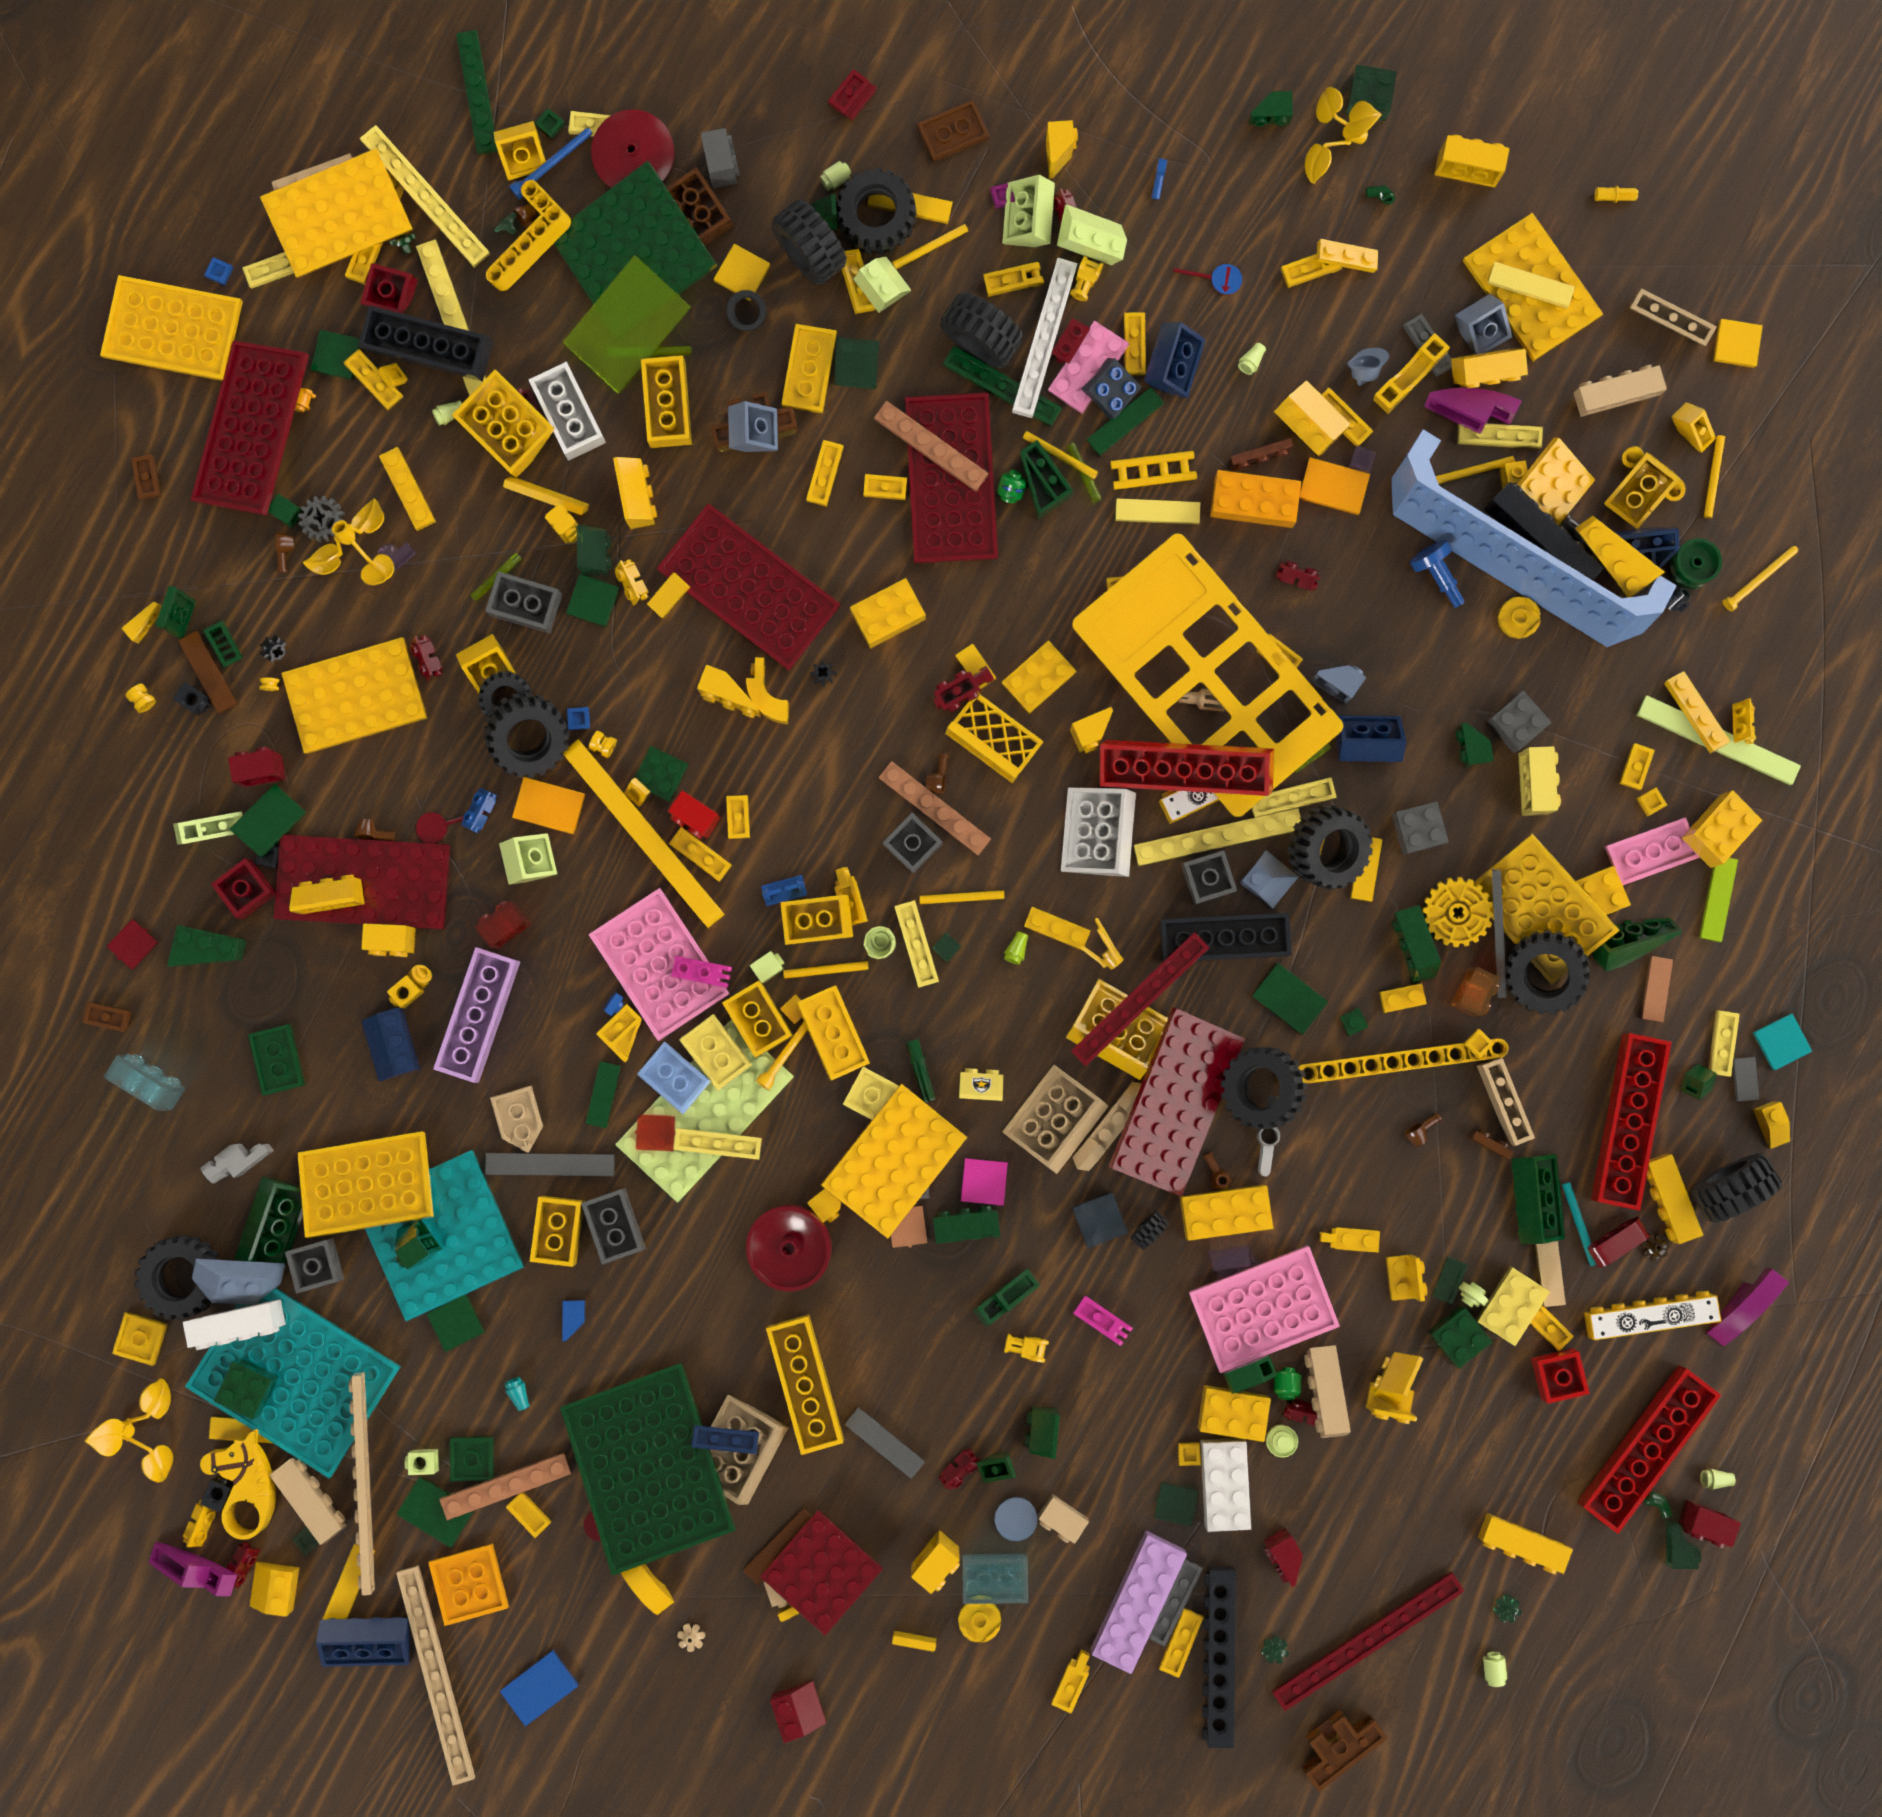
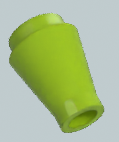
(1016, 950)

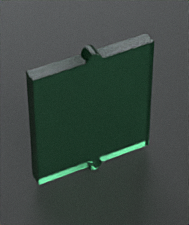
(1176, 1504)

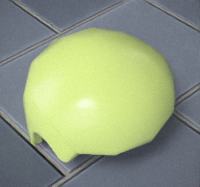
(879, 942)

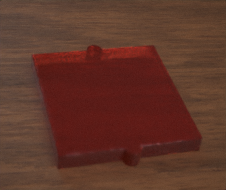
(655, 1132)

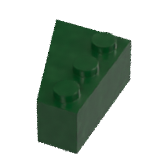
(1044, 480)
(203, 947)

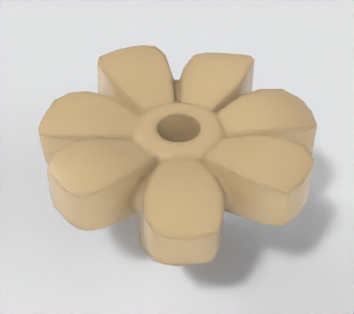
(691, 1637)

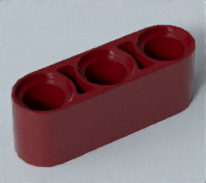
(1618, 1242)

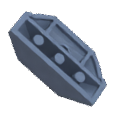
(236, 1280)

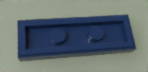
(725, 1439)

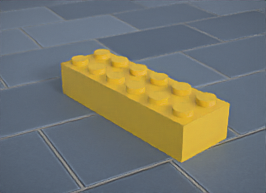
(805, 1384)

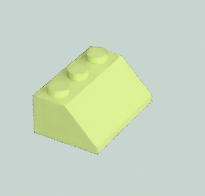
(1030, 216)
(1092, 236)

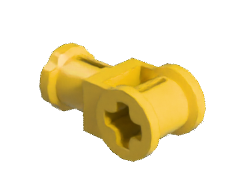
(1087, 275)
(1027, 1347)

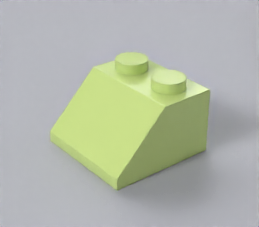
(881, 283)
(528, 858)

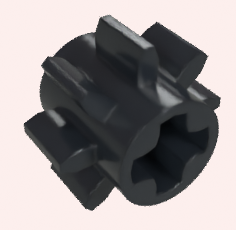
(1679, 600)
(273, 648)
(823, 679)

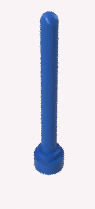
(551, 162)

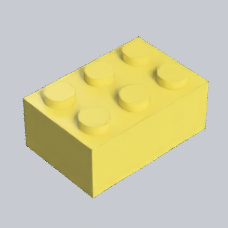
(1539, 781)
(1512, 1306)

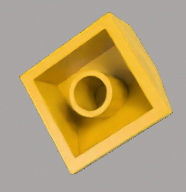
(1060, 143)
(519, 150)
(483, 660)
(1090, 730)
(1397, 1377)
(274, 1588)

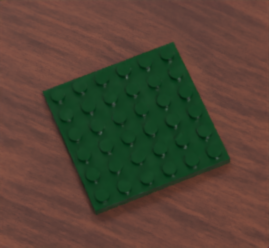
(633, 220)

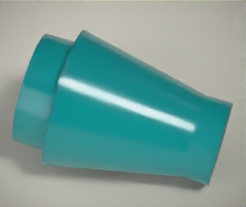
(517, 1393)

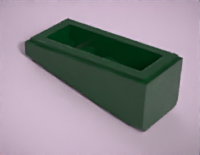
(222, 625)

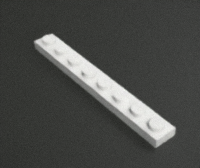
(1044, 338)

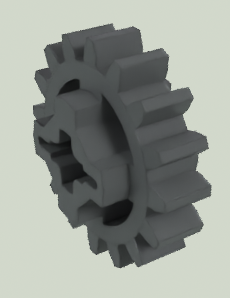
(313, 520)

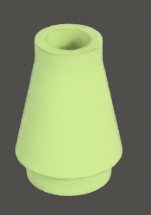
(1250, 361)
(444, 412)
(1716, 1479)

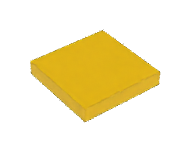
(741, 270)
(1737, 343)
(140, 1338)

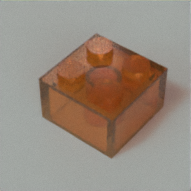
(1475, 992)

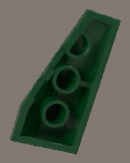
(1634, 941)

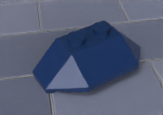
(1654, 543)

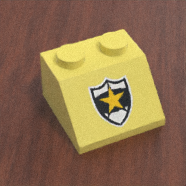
(981, 1086)

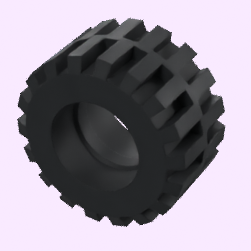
(495, 681)

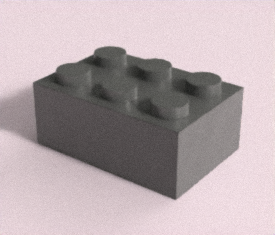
(523, 602)
(613, 1226)

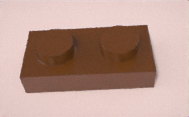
(146, 477)
(106, 1017)
(1499, 1147)

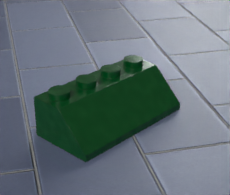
(1538, 1199)
(271, 1222)

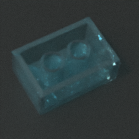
(145, 1082)
(995, 1578)

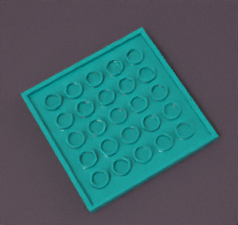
(468, 1229)

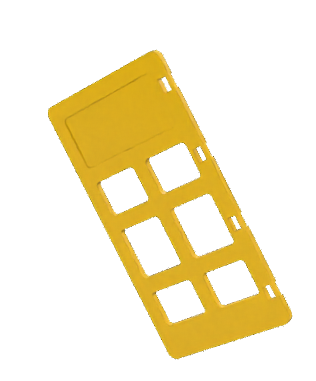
(1152, 612)

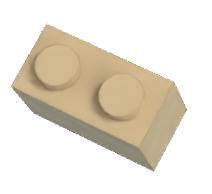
(1063, 1519)

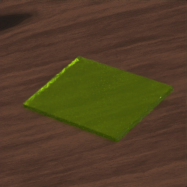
(626, 324)

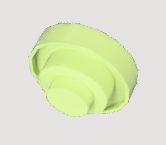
(1473, 1295)
(1281, 1441)

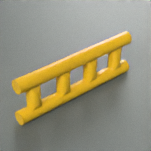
(1142, 463)

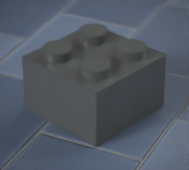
(720, 158)
(1518, 722)
(1420, 828)
(912, 843)
(1209, 877)
(314, 1265)

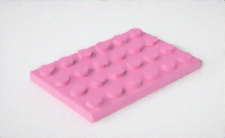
(642, 953)
(1264, 1309)

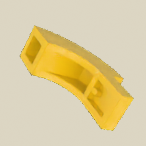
(770, 707)
(648, 1588)

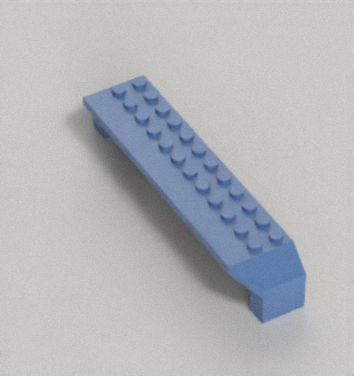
(1515, 560)

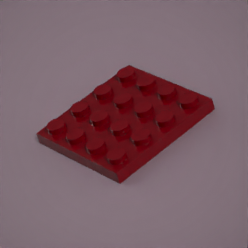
(821, 1572)

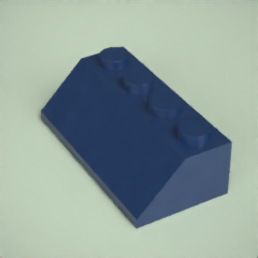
(364, 1642)

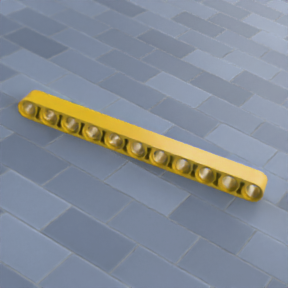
(643, 833)
(1401, 1061)

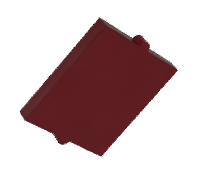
(132, 944)

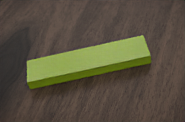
(1718, 901)

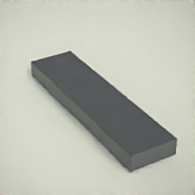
(884, 1442)
(1175, 1602)

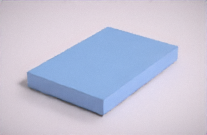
(673, 1077)

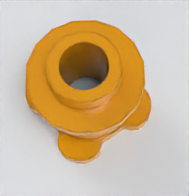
(304, 399)

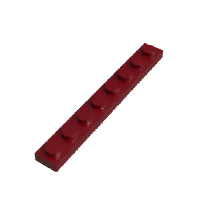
(1139, 999)

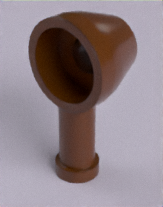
(525, 214)
(284, 544)
(937, 781)
(367, 831)
(1417, 1133)
(1217, 1173)

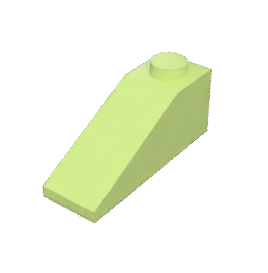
(205, 828)

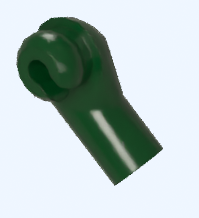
(1381, 192)
(1659, 1501)

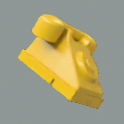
(1643, 487)

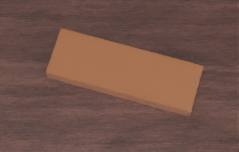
(1656, 989)

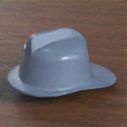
(1367, 364)

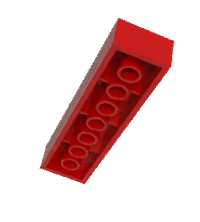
(1187, 767)
(1631, 1121)
(1648, 1448)

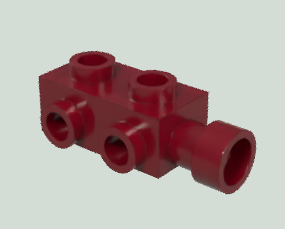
(956, 688)

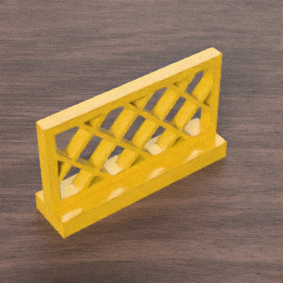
(987, 753)

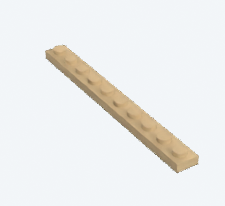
(362, 1492)
(435, 1675)

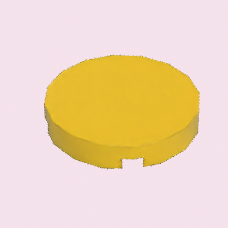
(1519, 617)
(979, 1621)

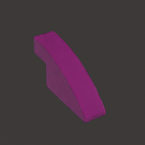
(1473, 406)
(1747, 1306)
(192, 1570)

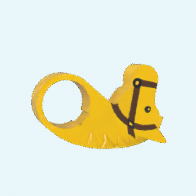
(250, 1471)

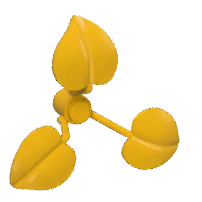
(1361, 120)
(327, 558)
(108, 1436)

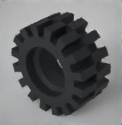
(1149, 1230)

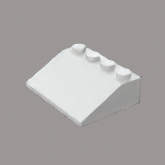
(1098, 831)

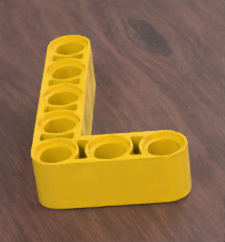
(533, 240)

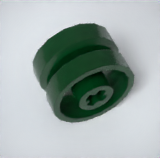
(1694, 564)

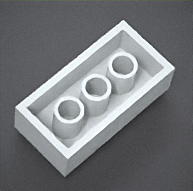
(567, 411)
(234, 1323)
(1225, 1484)

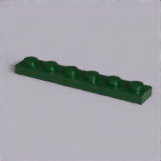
(477, 91)
(997, 383)

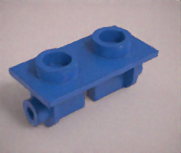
(482, 801)
(784, 890)

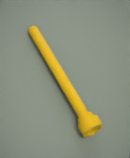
(767, 1078)

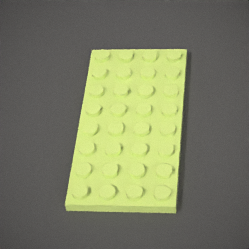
(713, 1111)

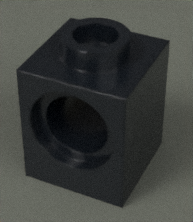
(184, 695)
(210, 1497)

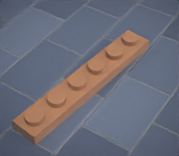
(931, 446)
(934, 808)
(505, 1486)

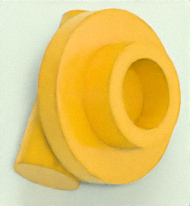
(421, 975)

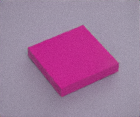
(984, 1181)

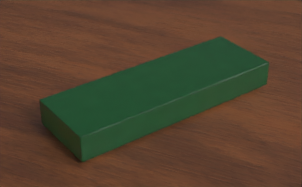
(603, 1094)

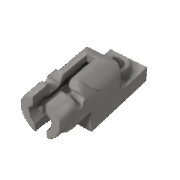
(234, 1160)

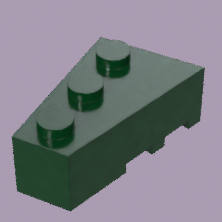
(1416, 944)
(966, 1225)
(415, 1244)

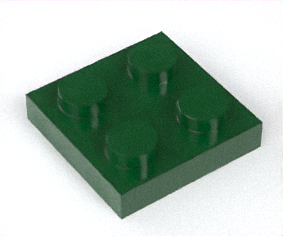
(661, 773)

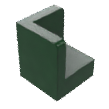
(285, 510)
(1698, 1082)

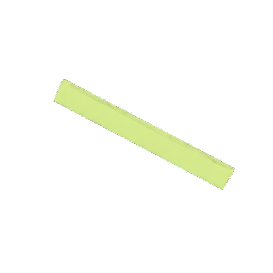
(1747, 754)

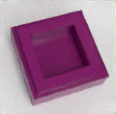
(999, 195)

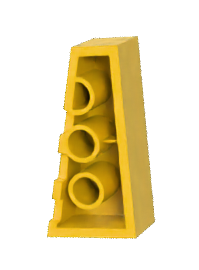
(1622, 561)

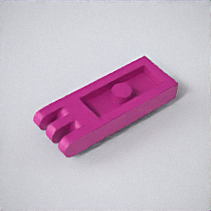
(700, 971)
(1101, 1319)

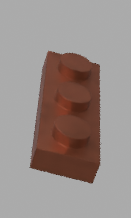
(1261, 454)

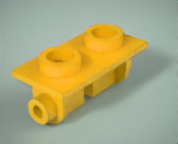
(626, 573)
(1742, 721)
(197, 1532)

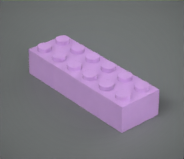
(476, 1015)
(1138, 1602)

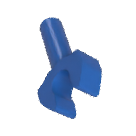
(1159, 179)

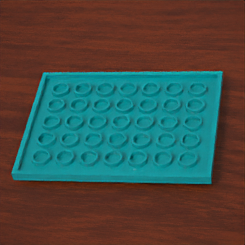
(311, 1397)

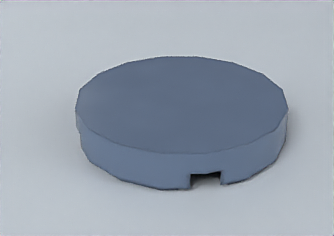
(1016, 1518)

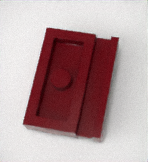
(852, 95)

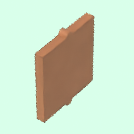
(911, 1229)

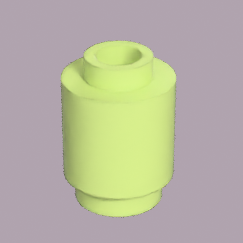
(835, 175)
(1495, 1669)

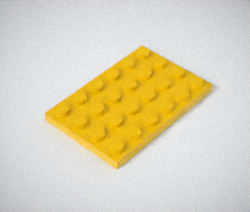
(336, 213)
(1534, 323)
(171, 328)
(354, 695)
(1545, 897)
(894, 1161)
(365, 1184)

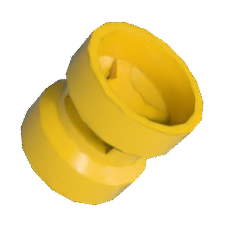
(140, 697)
(602, 744)

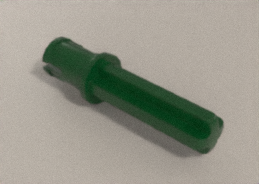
(920, 1070)

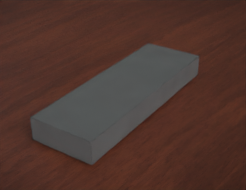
(1420, 332)

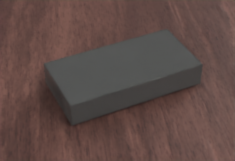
(1745, 1079)

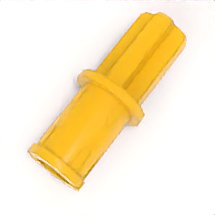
(1616, 194)

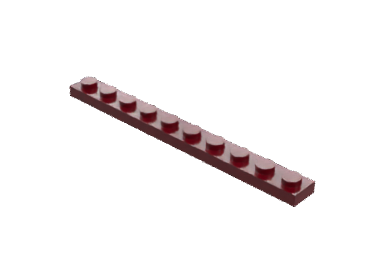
(1367, 1641)

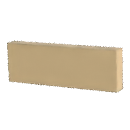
(1550, 1273)

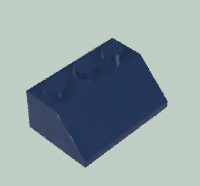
(1174, 359)
(1371, 739)
(390, 1044)

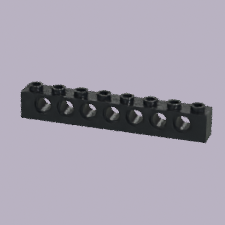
(1223, 1735)

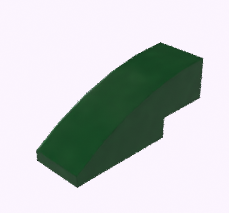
(1006, 1297)

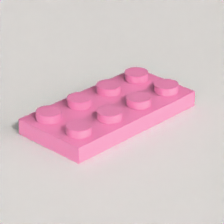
(1087, 361)
(1651, 852)

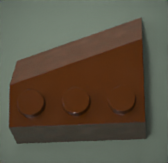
(700, 206)

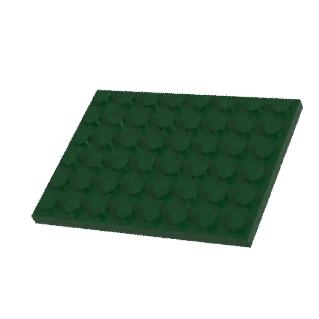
(642, 1474)

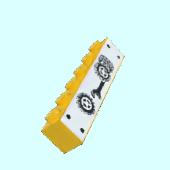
(1183, 803)
(1652, 1316)

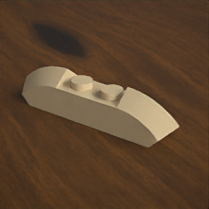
(1106, 1130)

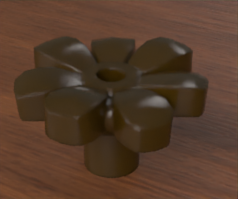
(1655, 1247)

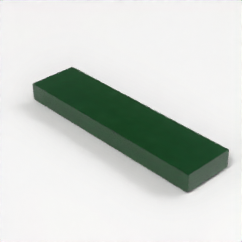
(1125, 422)

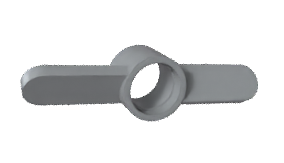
(1266, 1150)

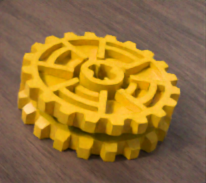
(1474, 908)

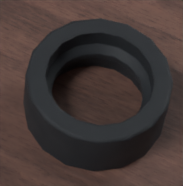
(761, 305)

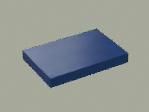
(539, 1688)

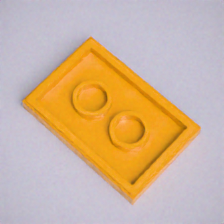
(1334, 486)
(548, 805)

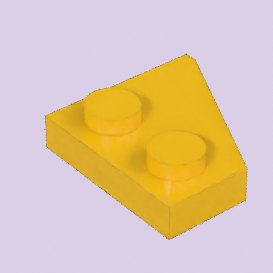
(621, 1031)

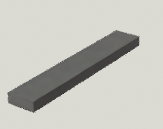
(1499, 931)
(550, 1164)

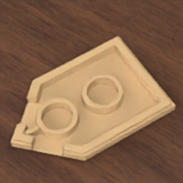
(518, 1117)

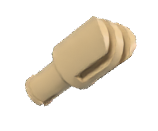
(1200, 698)

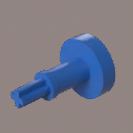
(1432, 559)

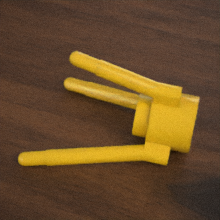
(1111, 956)

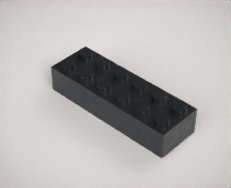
(426, 343)
(1526, 519)
(1230, 936)

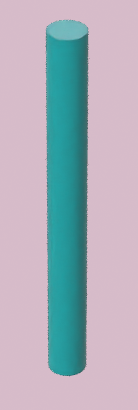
(1578, 1219)

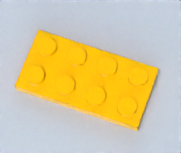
(809, 368)
(833, 1032)

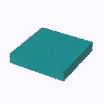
(1782, 1042)

